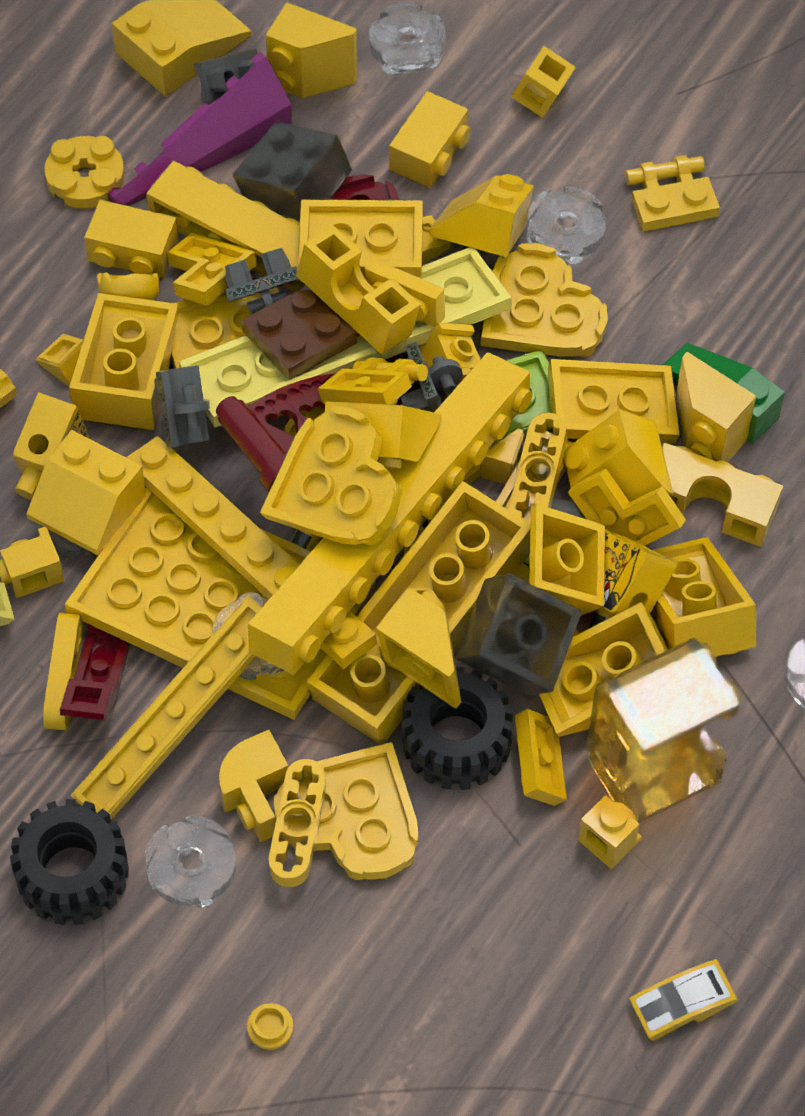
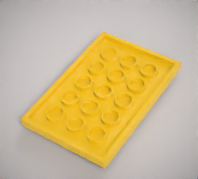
(166, 587)

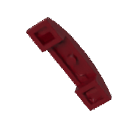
(96, 676)

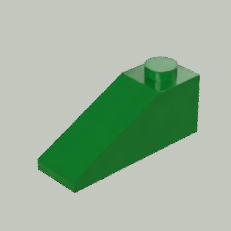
(768, 395)

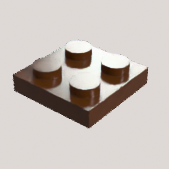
(298, 332)

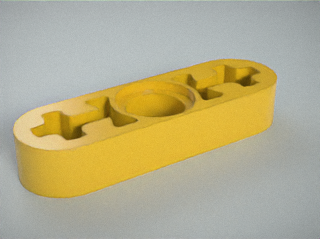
(533, 442)
(62, 668)
(302, 840)

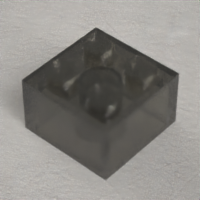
(292, 167)
(518, 634)

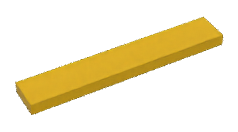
(171, 714)

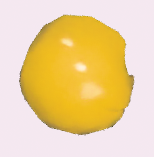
(133, 285)

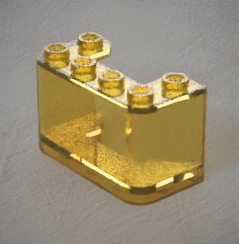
(650, 730)

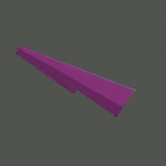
(217, 129)

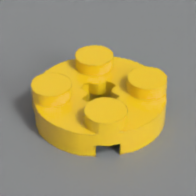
(79, 153)

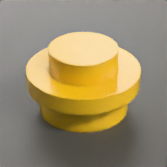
(270, 1026)

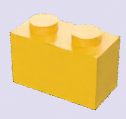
(429, 139)
(130, 238)

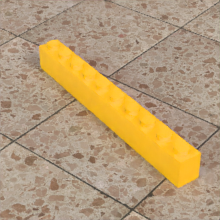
(339, 574)

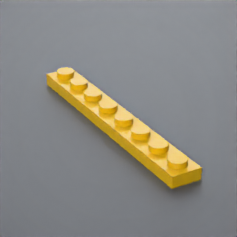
(236, 538)

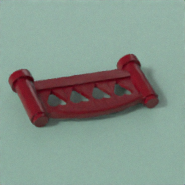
(262, 442)

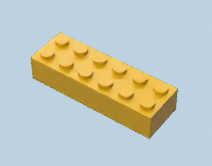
(450, 559)

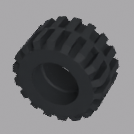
(458, 760)
(62, 829)

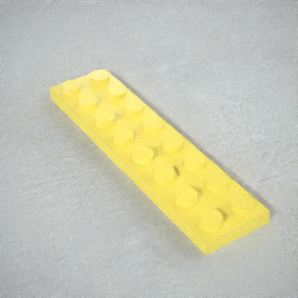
(245, 372)

